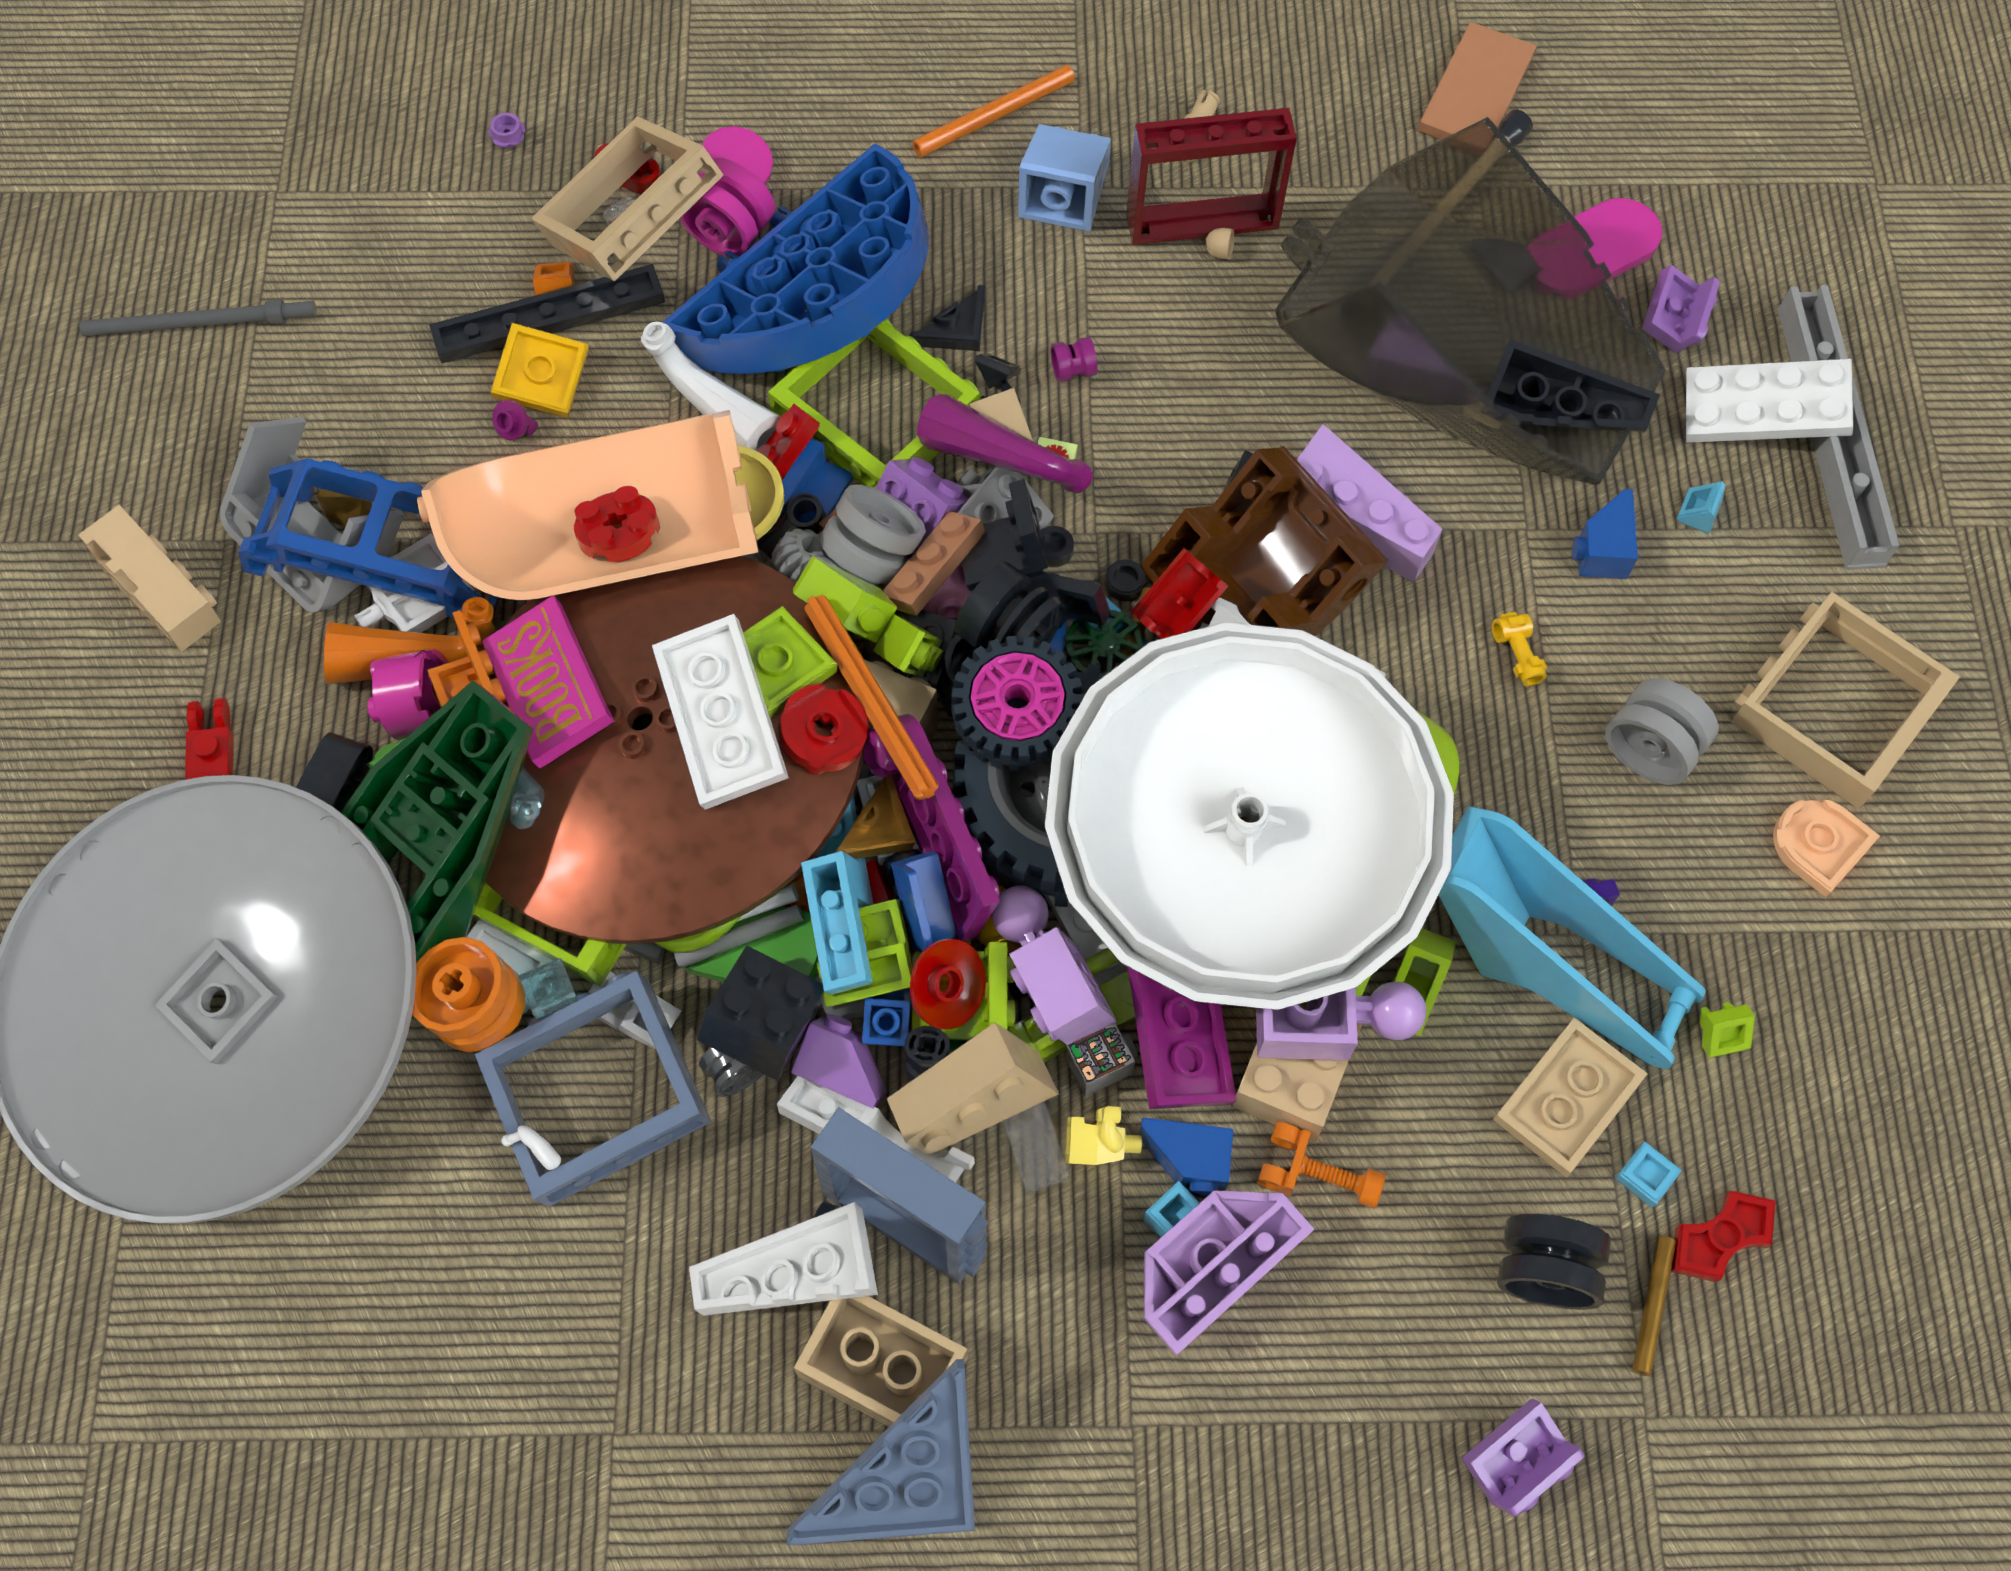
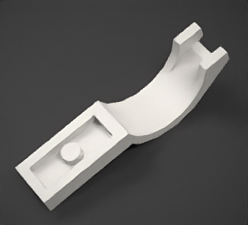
(815, 1105)

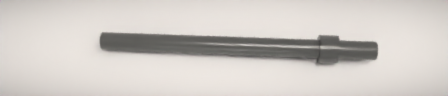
(272, 311)

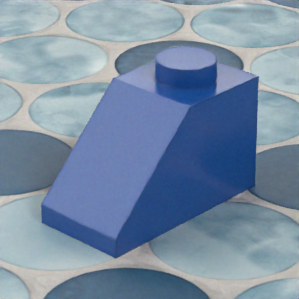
(1608, 540)
(1190, 1153)

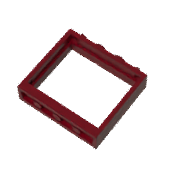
(1210, 138)

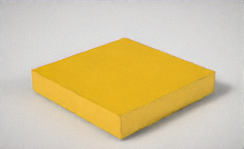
(539, 370)

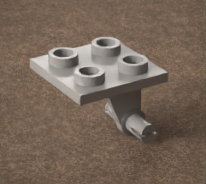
(988, 499)

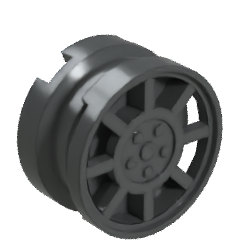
(728, 1074)

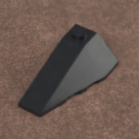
(1564, 394)

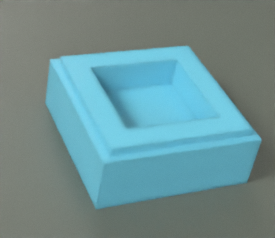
(1648, 1174)

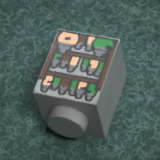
(1101, 1058)

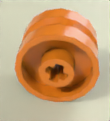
(467, 994)

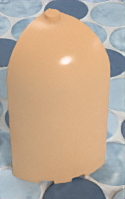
(514, 516)

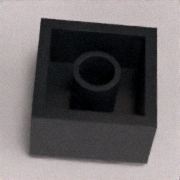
(761, 1013)

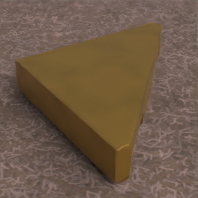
(880, 825)

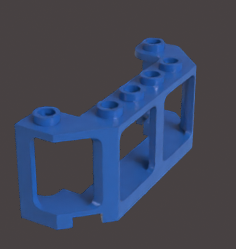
(357, 563)

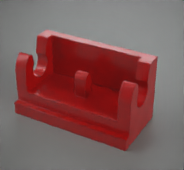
(1179, 597)

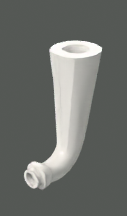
(708, 394)

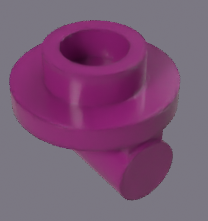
(511, 420)

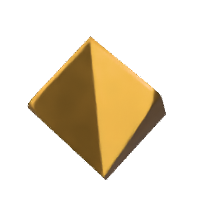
(342, 507)

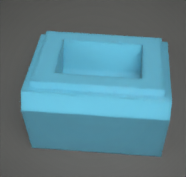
(1702, 506)

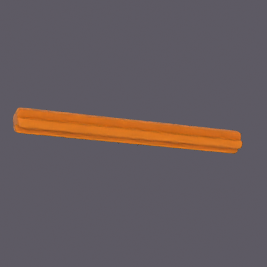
(872, 698)

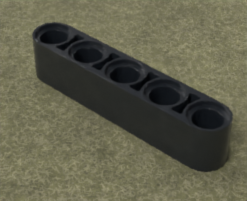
(336, 769)

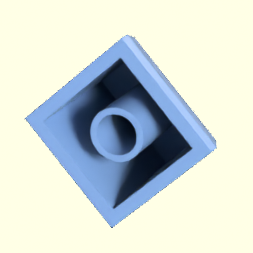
(1063, 177)

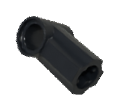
(789, 521)

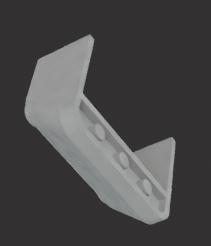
(274, 445)

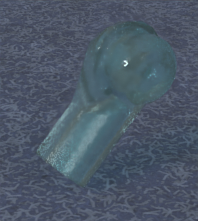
(526, 801)

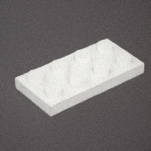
(1769, 401)
(719, 712)

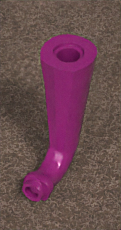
(962, 431)

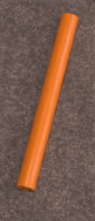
(993, 111)

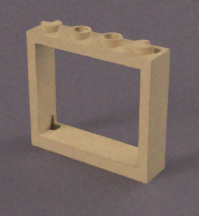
(647, 216)
(1880, 646)

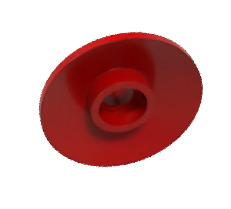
(960, 987)

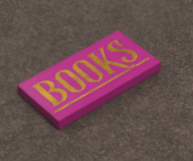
(548, 680)

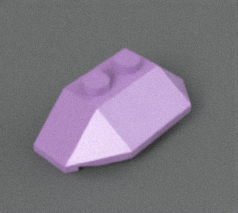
(1215, 1260)

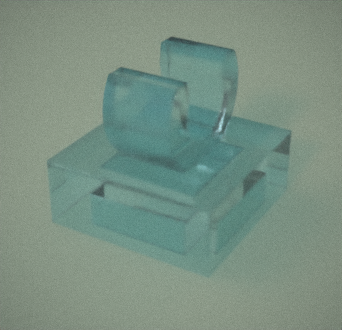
(548, 988)

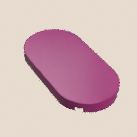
(1622, 233)

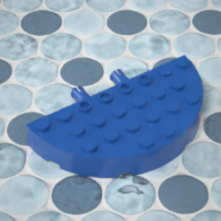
(814, 277)

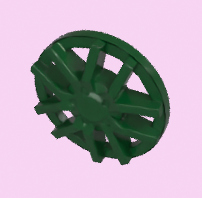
(1103, 643)

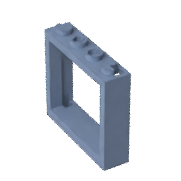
(625, 1148)
(901, 1196)

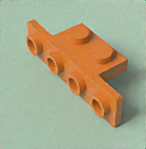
(456, 675)

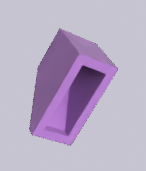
(839, 1061)

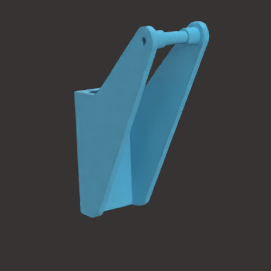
(1504, 879)

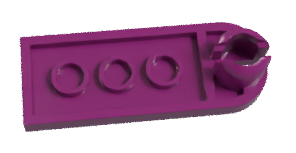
(941, 828)
(1180, 1047)

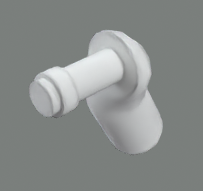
(539, 1146)

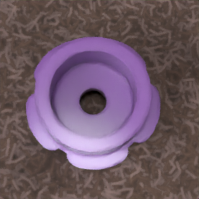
(506, 130)

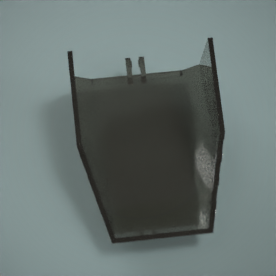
(1438, 276)

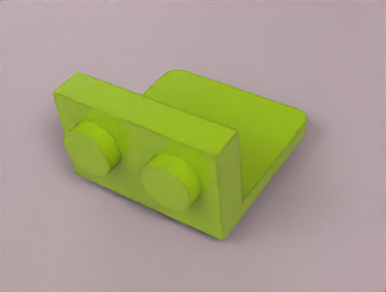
(994, 1006)

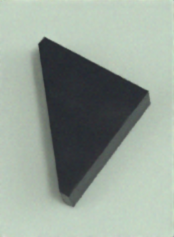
(956, 326)

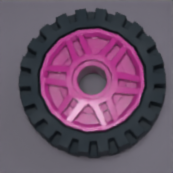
(1007, 673)

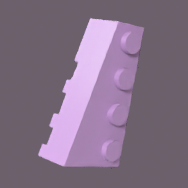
(1372, 503)

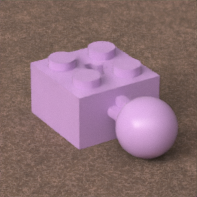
(1050, 969)
(1331, 1022)

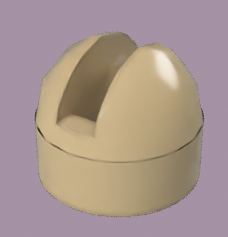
(1220, 243)

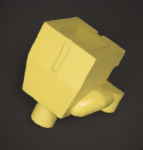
(1099, 1142)

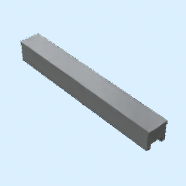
(1845, 462)

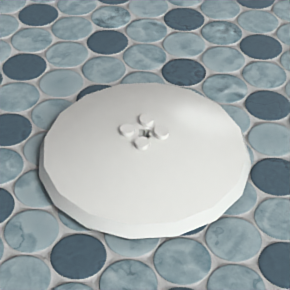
(1336, 800)

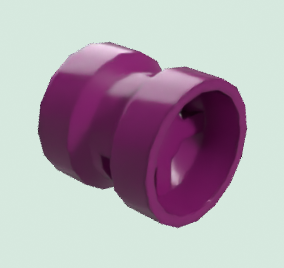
(1074, 359)

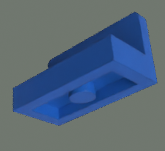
(815, 476)
(923, 900)

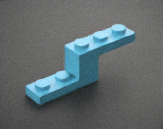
(835, 892)

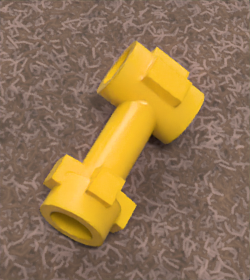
(1515, 630)

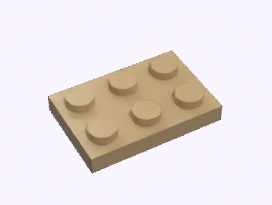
(1570, 1097)

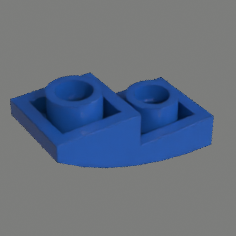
(887, 1018)

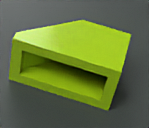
(857, 603)
(1426, 966)

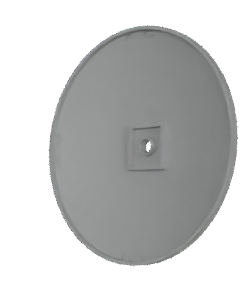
(108, 981)

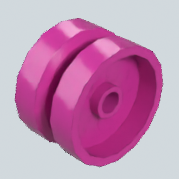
(730, 210)

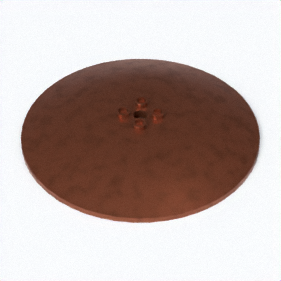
(620, 826)

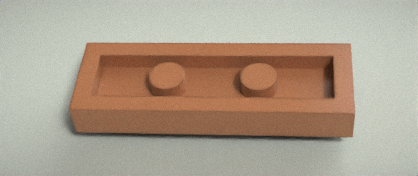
(934, 562)

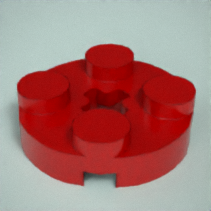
(624, 506)
(815, 751)

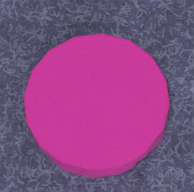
(741, 147)

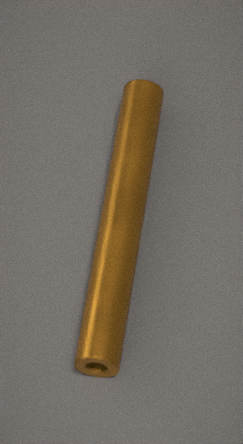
(1654, 1306)

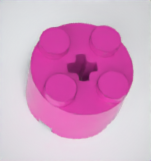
(404, 691)

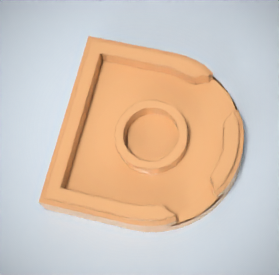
(1821, 842)

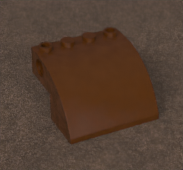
(1276, 545)

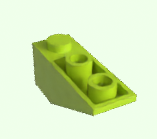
(909, 647)

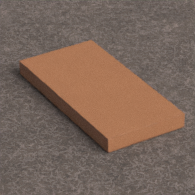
(1477, 81)

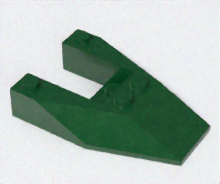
(446, 806)

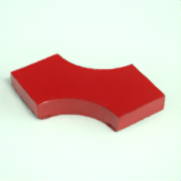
(1707, 1247)

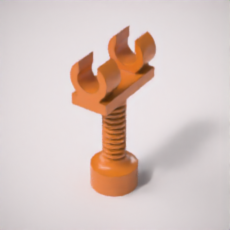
(1366, 1186)

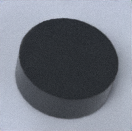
(1057, 545)
(1125, 580)

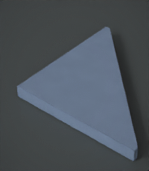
(907, 1480)

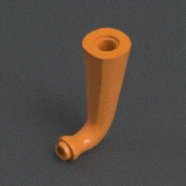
(353, 648)

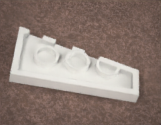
(795, 1266)

